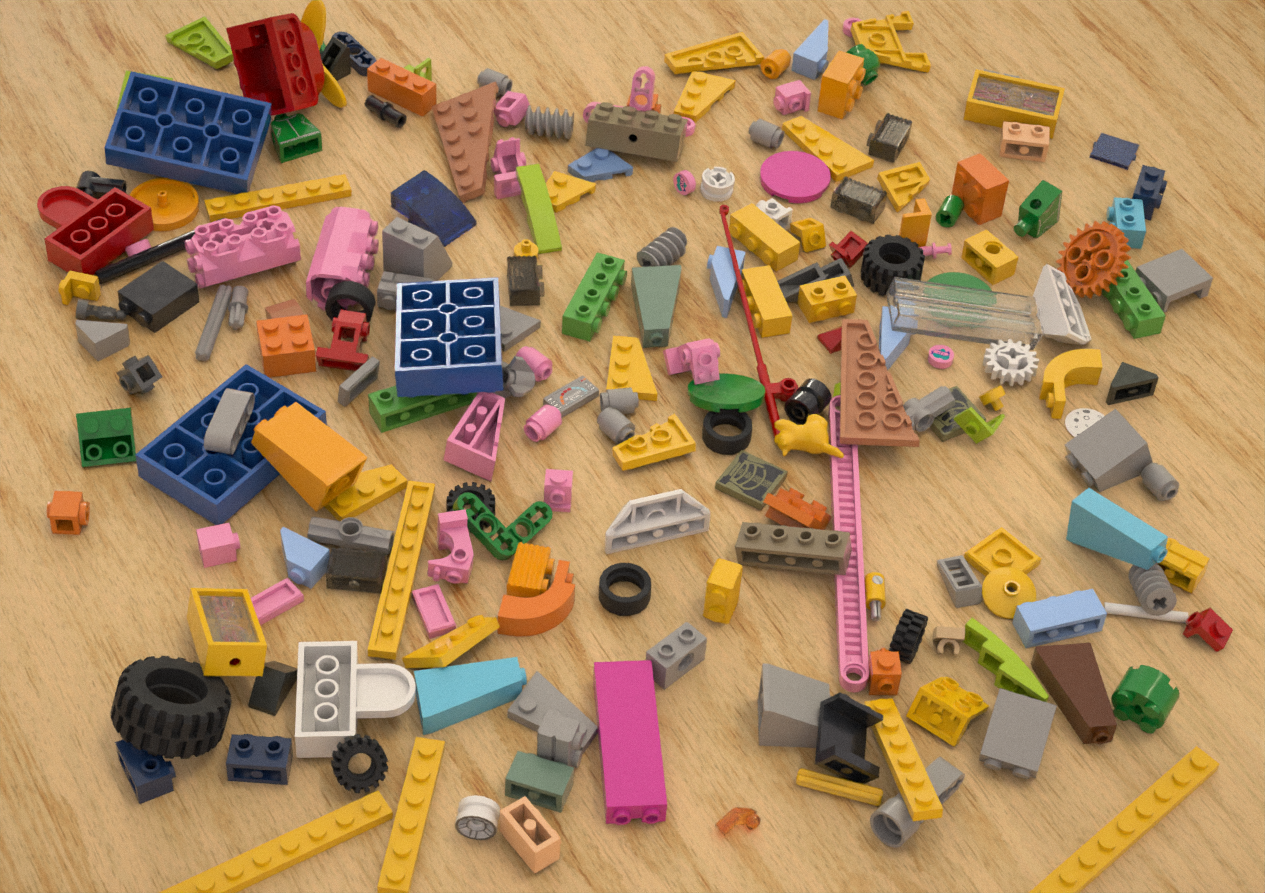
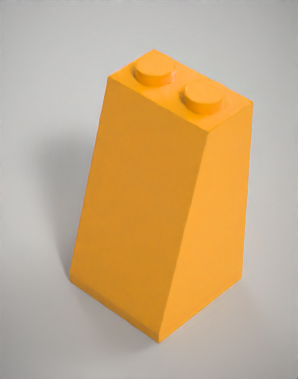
(308, 454)

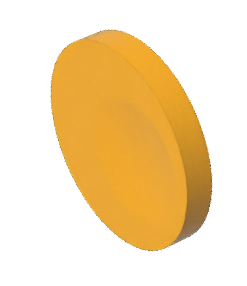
(171, 202)

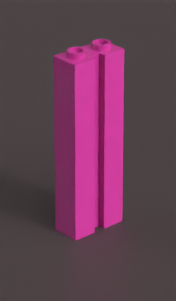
(629, 742)

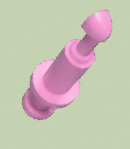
(933, 250)

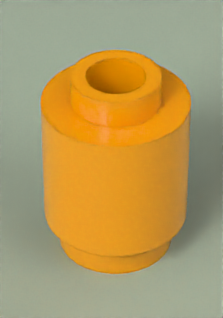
(775, 63)

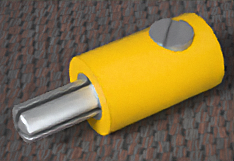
(875, 594)

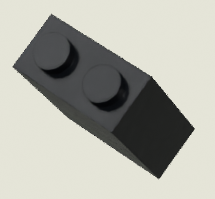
(158, 296)

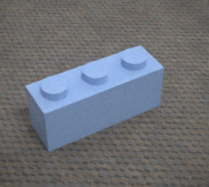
(1059, 618)

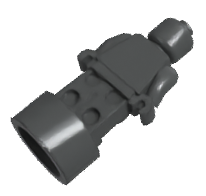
(84, 309)

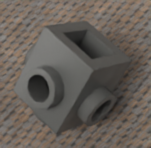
(138, 375)

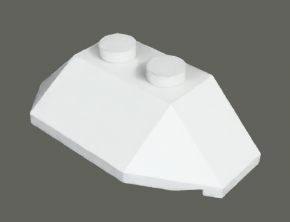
(1060, 309)
(656, 520)

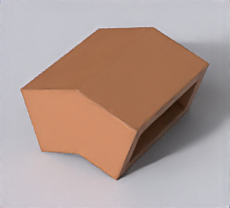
(283, 309)

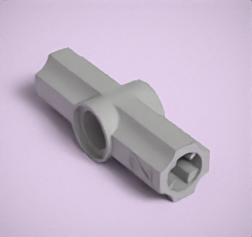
(927, 408)
(350, 534)

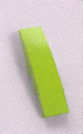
(538, 208)
(1003, 662)

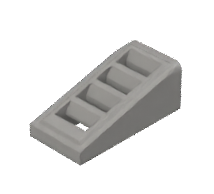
(960, 583)

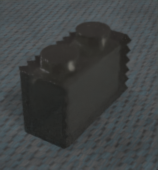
(889, 137)
(858, 200)
(523, 281)
(356, 570)

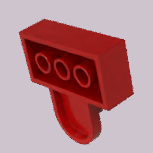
(90, 229)

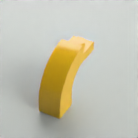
(1068, 369)

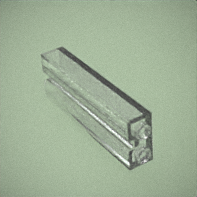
(963, 313)

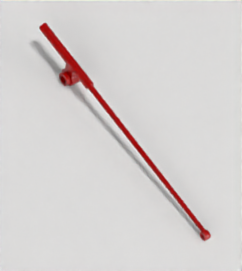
(780, 390)

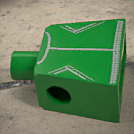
(294, 137)
(1039, 210)

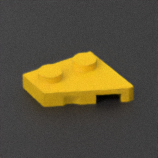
(903, 183)
(566, 190)

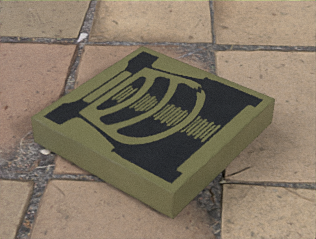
(944, 424)
(750, 479)

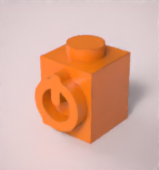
(68, 512)
(884, 672)

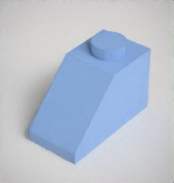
(303, 558)

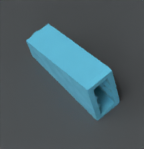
(1114, 531)
(465, 690)

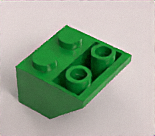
(106, 437)

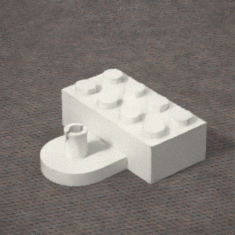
(339, 690)

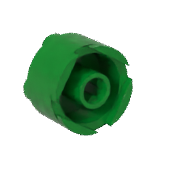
(1144, 698)

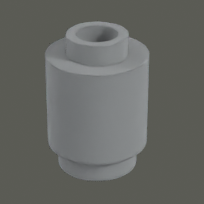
(489, 76)
(766, 133)
(621, 399)
(615, 425)
(1160, 481)

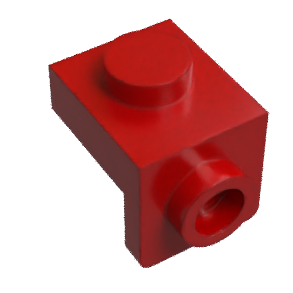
(849, 249)
(1209, 628)

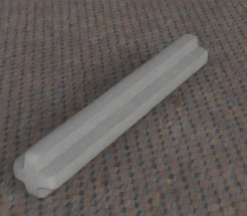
(213, 323)

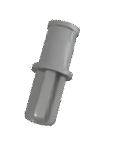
(238, 307)

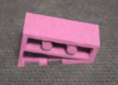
(476, 436)

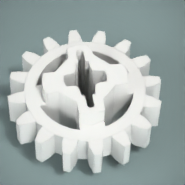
(1010, 362)

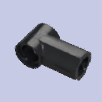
(95, 186)

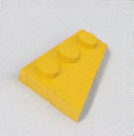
(630, 368)

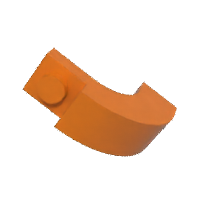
(540, 613)

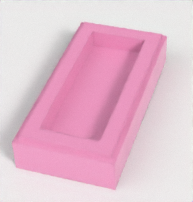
(276, 600)
(433, 611)

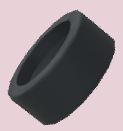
(352, 291)
(727, 444)
(627, 573)

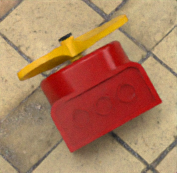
(282, 60)

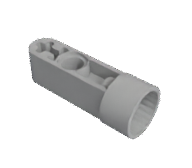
(892, 820)

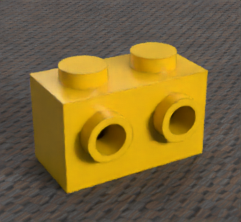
(827, 299)

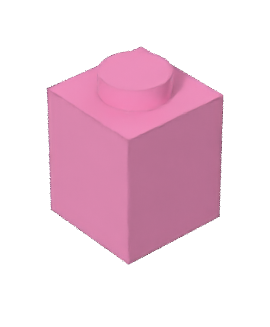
(217, 544)

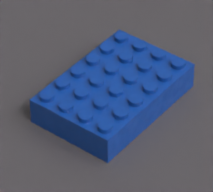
(188, 133)
(448, 337)
(210, 480)

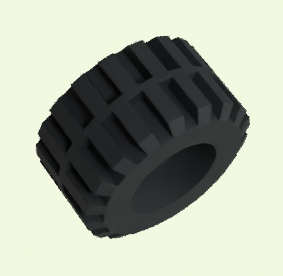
(890, 258)

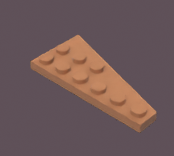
(466, 134)
(868, 395)

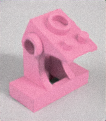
(504, 162)
(700, 356)
(453, 535)

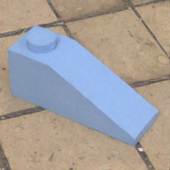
(812, 53)
(723, 276)
(891, 342)

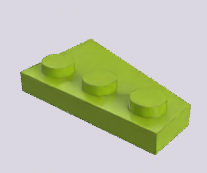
(202, 42)

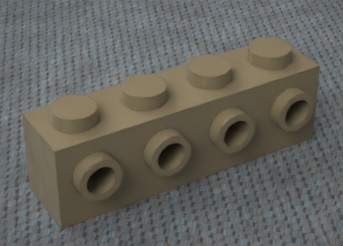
(793, 548)

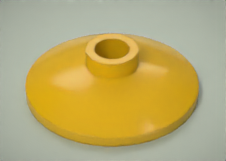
(999, 599)

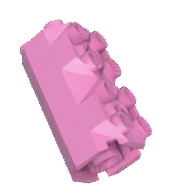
(231, 251)
(342, 253)

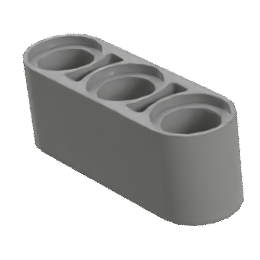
(229, 421)

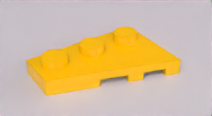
(701, 93)
(656, 445)
(370, 489)
(452, 645)

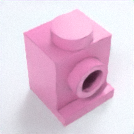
(792, 97)
(511, 108)
(558, 489)

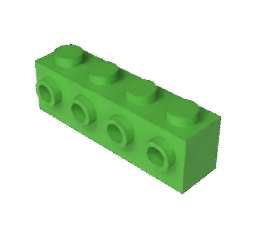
(594, 297)
(1135, 304)
(393, 411)

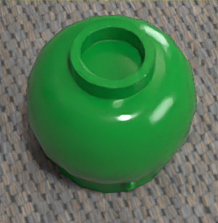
(871, 62)

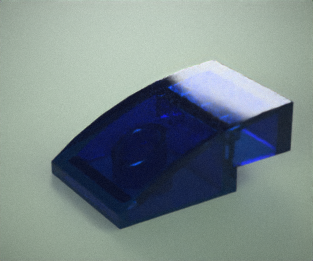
(432, 207)

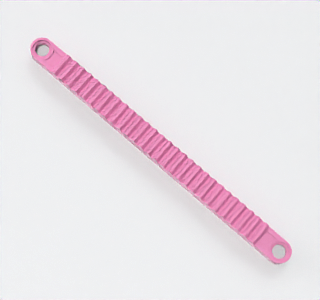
(849, 588)

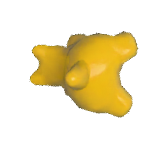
(810, 437)

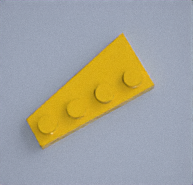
(721, 53)
(836, 154)

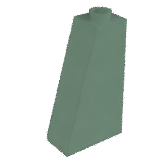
(655, 301)

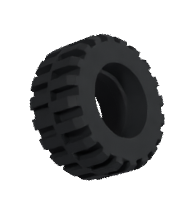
(170, 707)

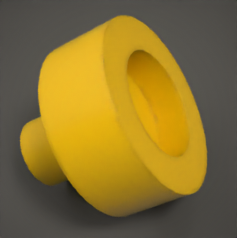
(526, 248)
(993, 396)

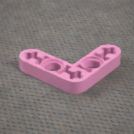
(636, 83)

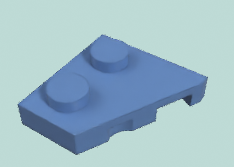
(599, 165)

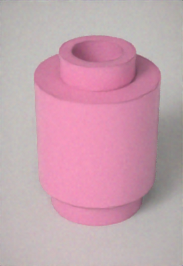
(537, 362)
(542, 423)

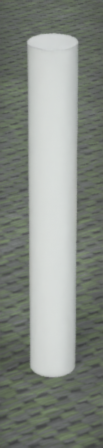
(1137, 611)

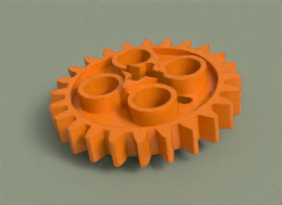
(1094, 258)

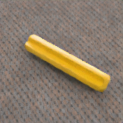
(839, 786)

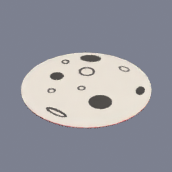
(1081, 419)

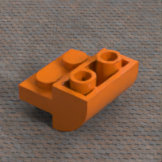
(790, 510)

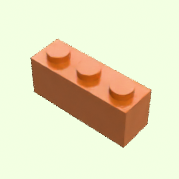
(401, 87)

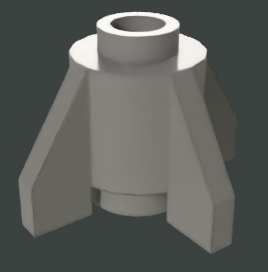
(517, 378)

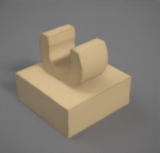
(950, 636)

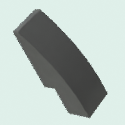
(813, 273)

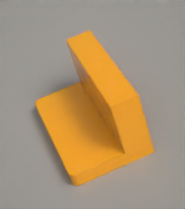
(917, 224)

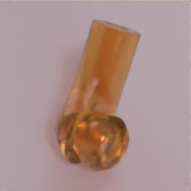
(738, 816)

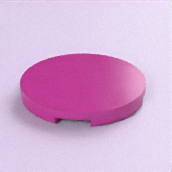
(795, 176)

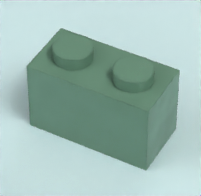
(540, 780)

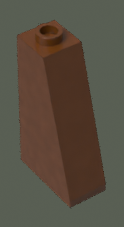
(1077, 688)

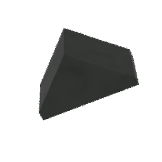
(336, 59)
(1131, 384)
(273, 687)

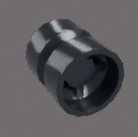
(809, 399)

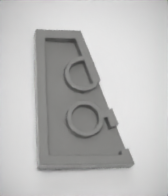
(539, 698)

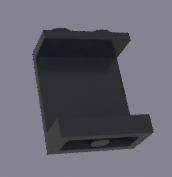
(843, 738)

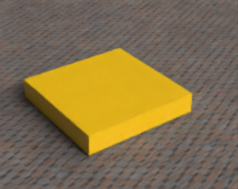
(1001, 551)

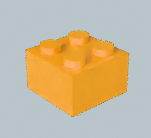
(841, 85)

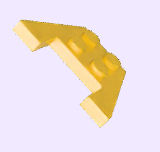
(883, 40)

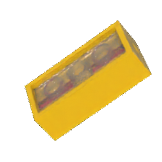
(1012, 99)
(226, 632)

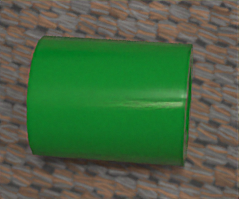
(949, 211)

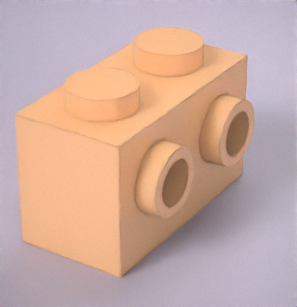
(1024, 141)
(530, 834)

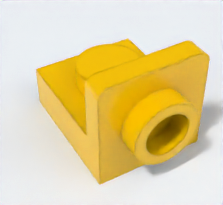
(810, 232)
(80, 286)

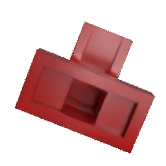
(346, 354)

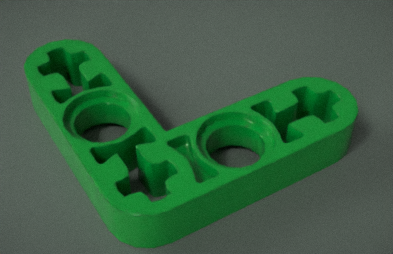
(506, 534)

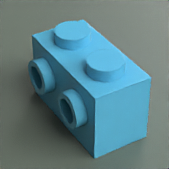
(1128, 217)

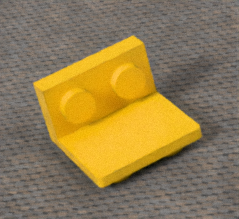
(945, 709)

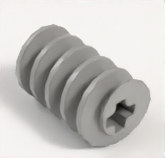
(549, 122)
(663, 249)
(1152, 589)

